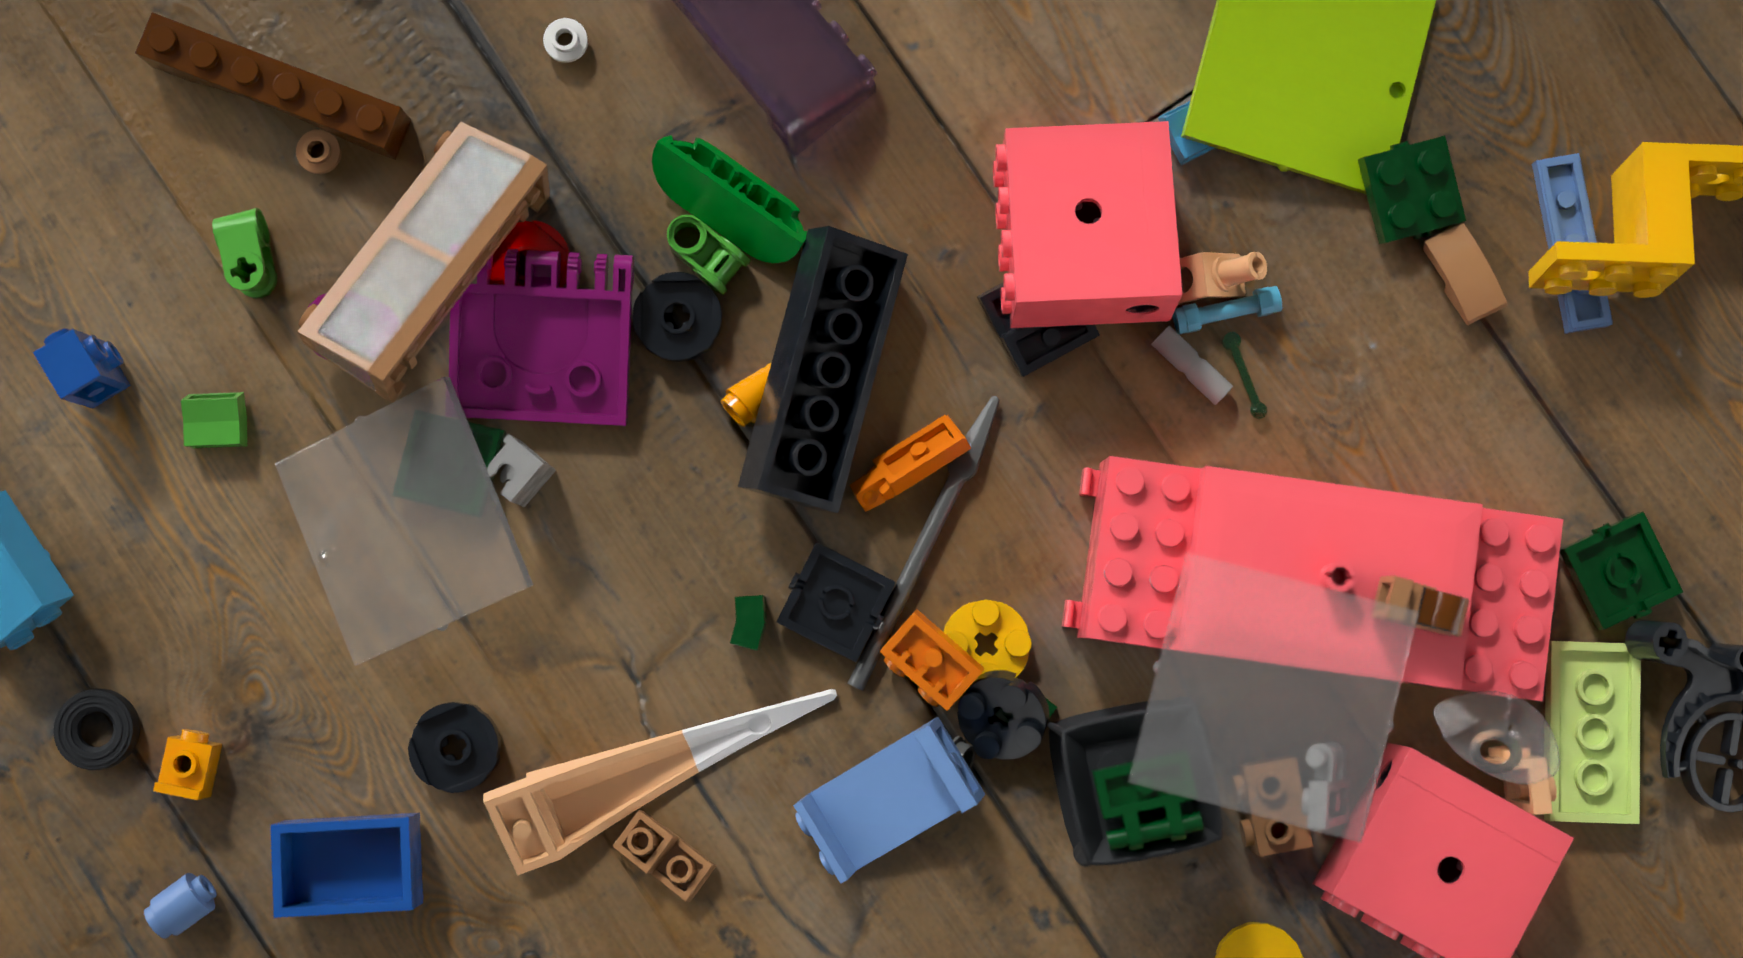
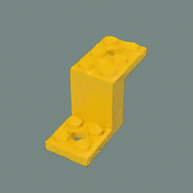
(1649, 221)

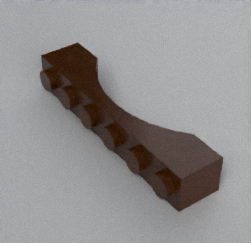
(273, 83)

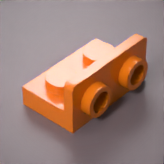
(930, 661)

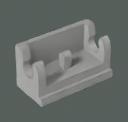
(523, 469)

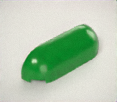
(729, 199)

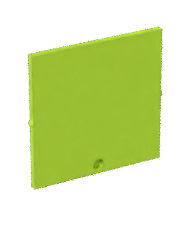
(1308, 82)

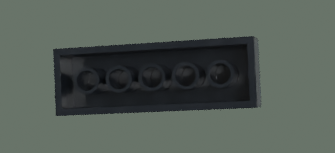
(823, 369)

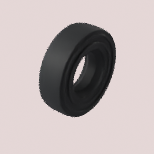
(68, 729)

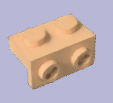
(1531, 798)

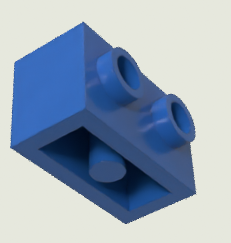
(82, 367)

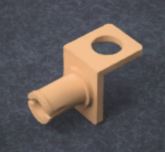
(1221, 274)

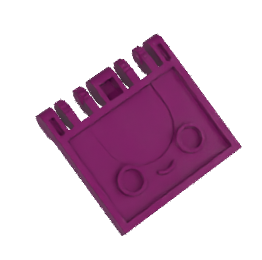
(544, 346)

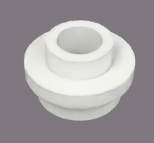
(569, 52)

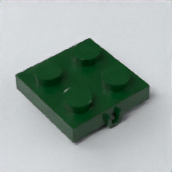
(1411, 189)
(1620, 571)

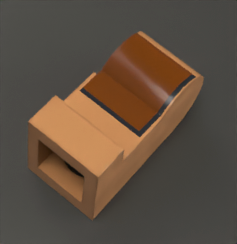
(1437, 610)

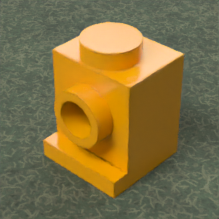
(204, 758)

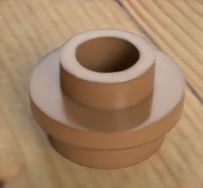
(327, 161)

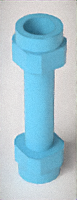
(1263, 302)

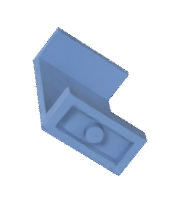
(888, 799)

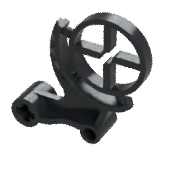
(1712, 678)

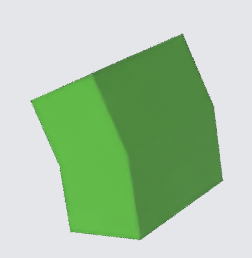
(214, 420)

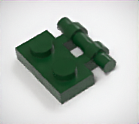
(1125, 799)

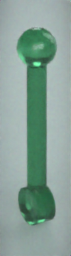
(1231, 342)

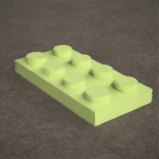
(1596, 724)

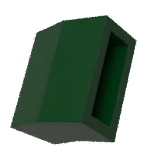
(750, 621)

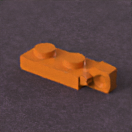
(910, 462)

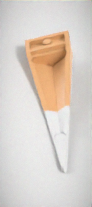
(578, 799)

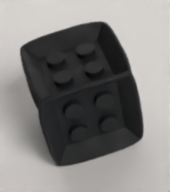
(1102, 741)

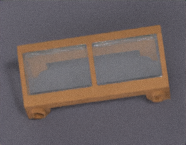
(424, 257)

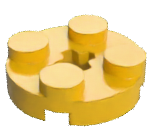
(1004, 622)

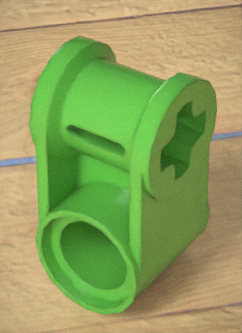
(242, 245)
(708, 253)

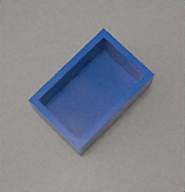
(346, 865)

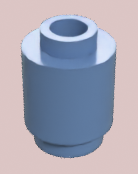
(180, 905)

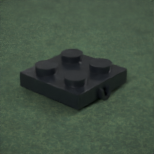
(836, 602)

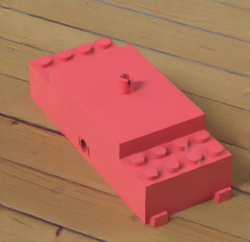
(1327, 538)

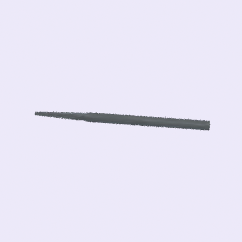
(960, 470)

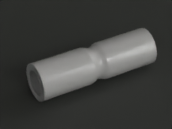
(1196, 369)

